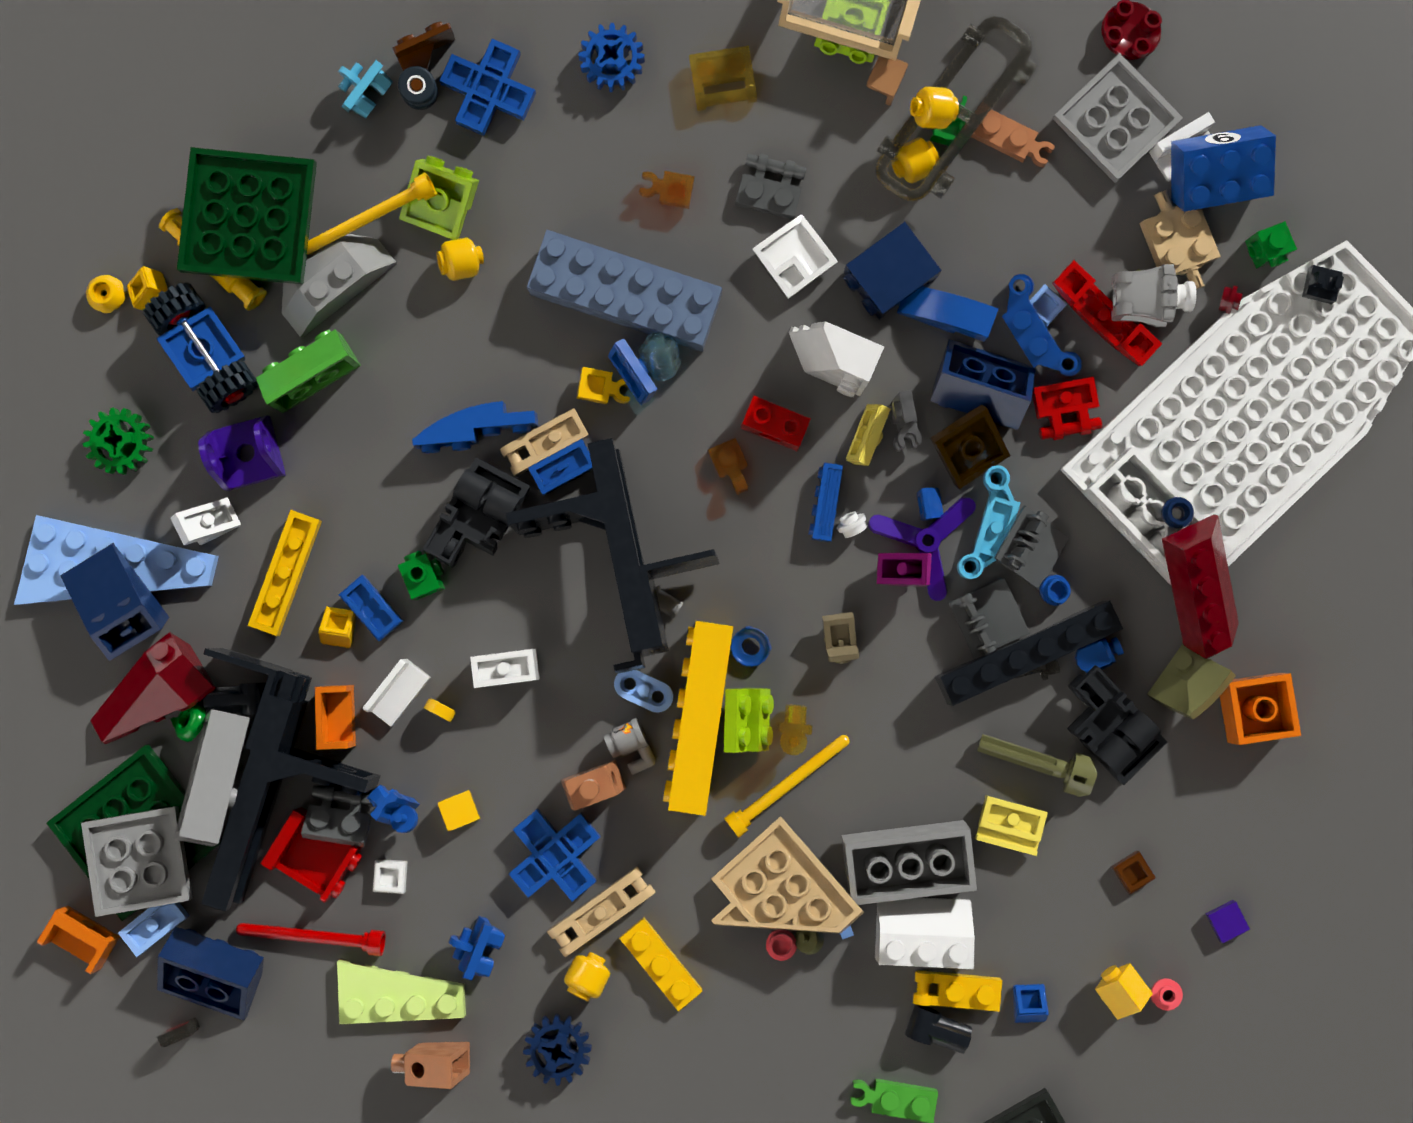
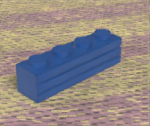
(826, 502)

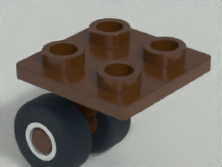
(414, 56)

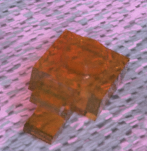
(728, 462)

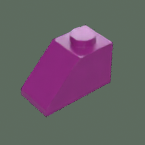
(904, 569)

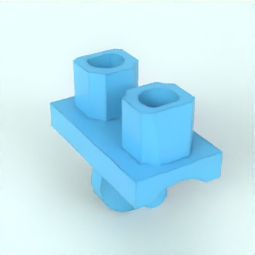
(357, 100)

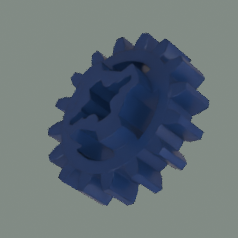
(568, 1053)

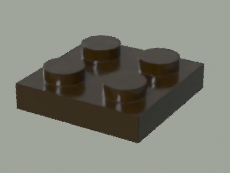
(970, 446)

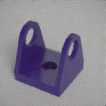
(222, 449)

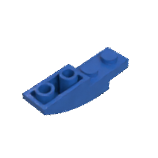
(462, 427)

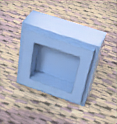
(1047, 304)

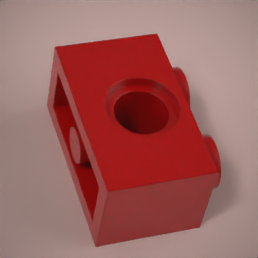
(775, 423)

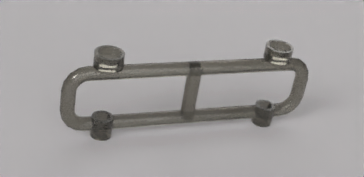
(938, 180)

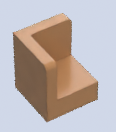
(887, 77)

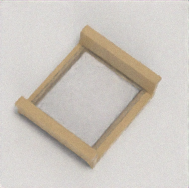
(858, 24)

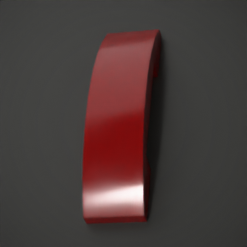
(1095, 309)

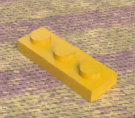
(661, 964)

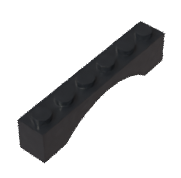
(1029, 653)

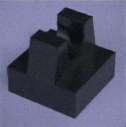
(1322, 284)

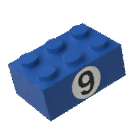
(1223, 168)

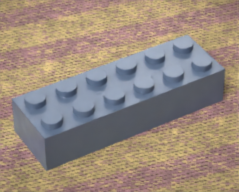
(624, 290)

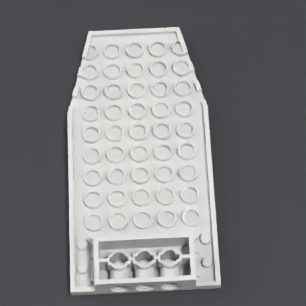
(1252, 409)

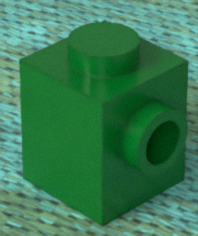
(1271, 246)
(421, 575)

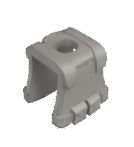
(1145, 295)

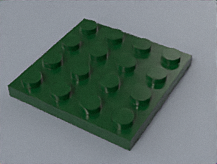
(246, 215)
(132, 787)

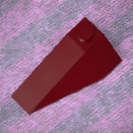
(159, 683)

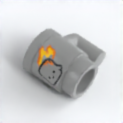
(628, 739)

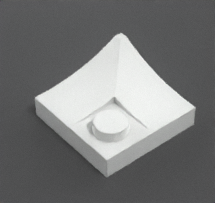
(795, 256)

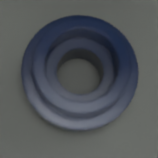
(1186, 508)

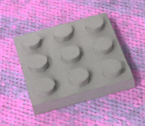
(1117, 118)
(136, 861)

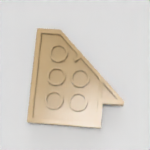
(783, 887)

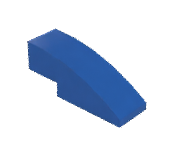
(949, 312)

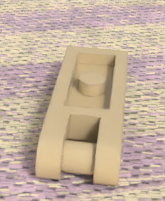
(545, 441)

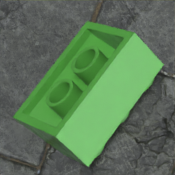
(306, 371)

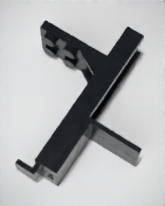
(613, 512)

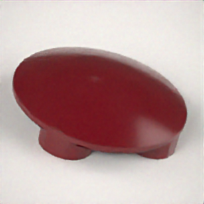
(1131, 29)

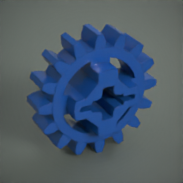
(611, 43)

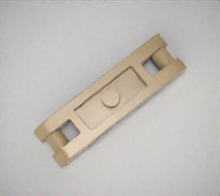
(601, 912)

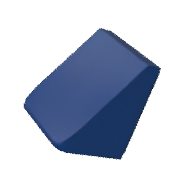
(929, 503)
(1030, 1003)

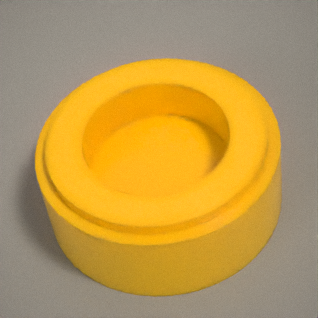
(439, 709)

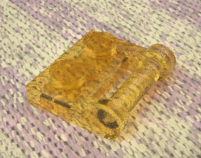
(721, 68)

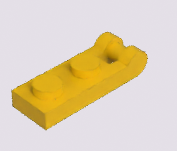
(958, 990)

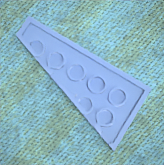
(61, 545)

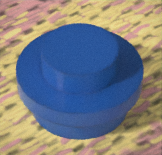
(1055, 590)

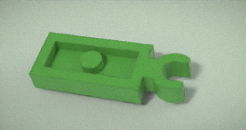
(898, 1099)

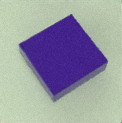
(1227, 921)

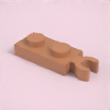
(1011, 138)

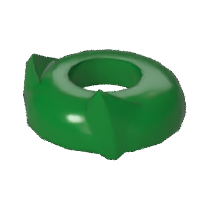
(194, 725)

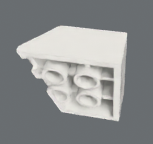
(836, 356)

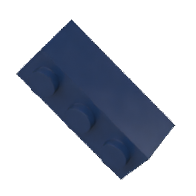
(980, 377)
(209, 972)

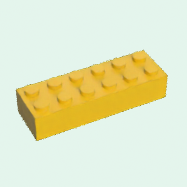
(700, 718)

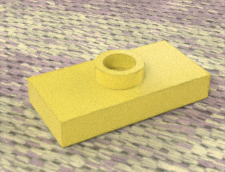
(868, 434)

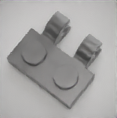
(904, 416)

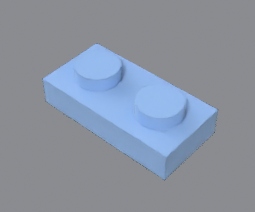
(152, 926)

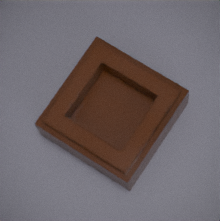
(1133, 872)

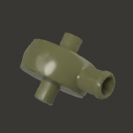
(809, 942)

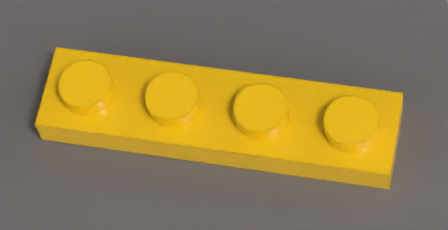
(284, 573)

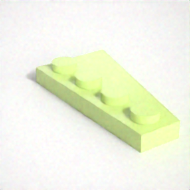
(384, 995)

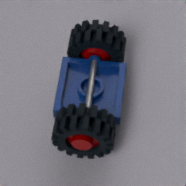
(200, 347)

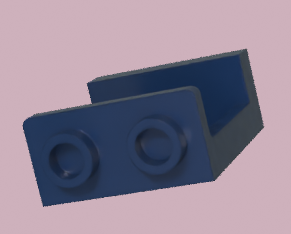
(890, 271)

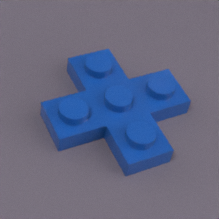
(487, 87)
(554, 855)

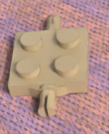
(1180, 239)

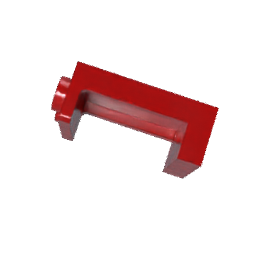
(309, 861)

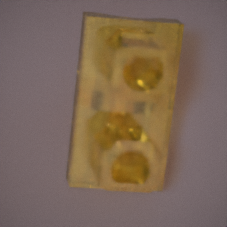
(793, 728)

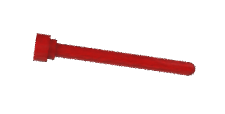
(371, 942)

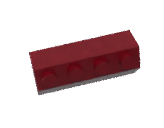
(1202, 587)

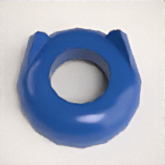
(745, 658)

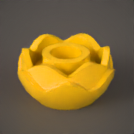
(112, 300)

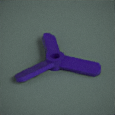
(937, 531)

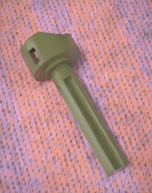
(1077, 774)

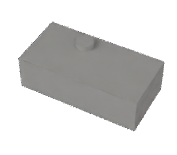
(212, 778)
(909, 862)

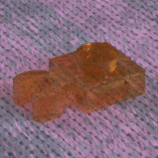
(674, 188)

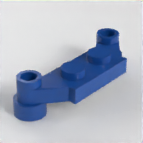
(1032, 333)

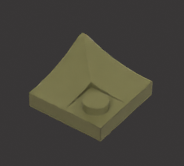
(1190, 683)

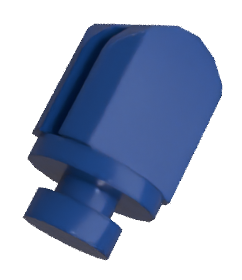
(1098, 653)

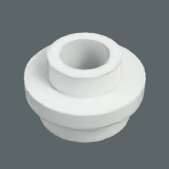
(852, 524)

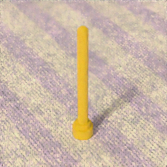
(420, 189)
(741, 819)

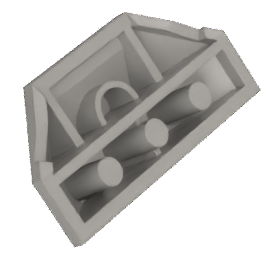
(332, 279)

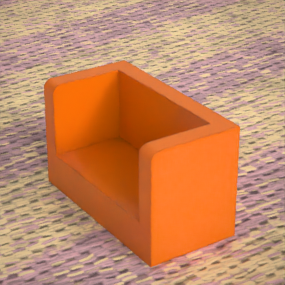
(335, 717)
(79, 937)

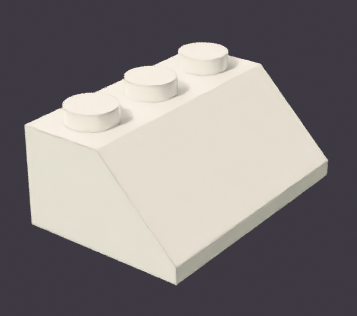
(925, 933)

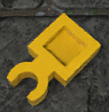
(598, 385)

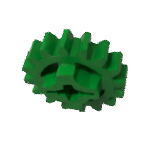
(108, 431)

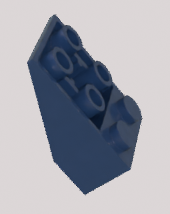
(113, 602)

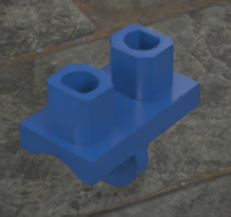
(394, 809)
(471, 945)

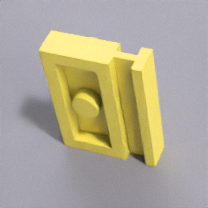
(1011, 825)

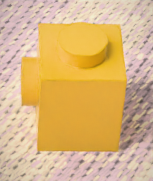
(1123, 990)

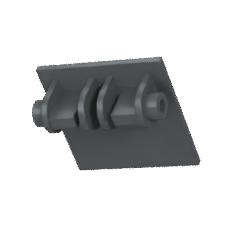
(1031, 547)
(989, 618)

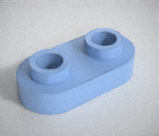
(643, 690)

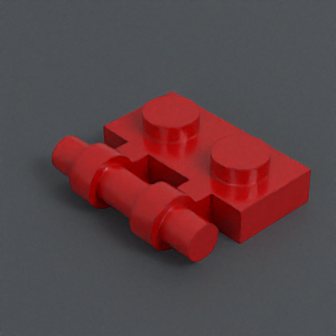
(1064, 399)

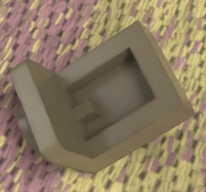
(840, 637)

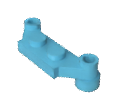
(995, 524)

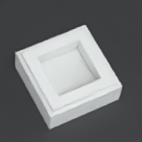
(390, 876)

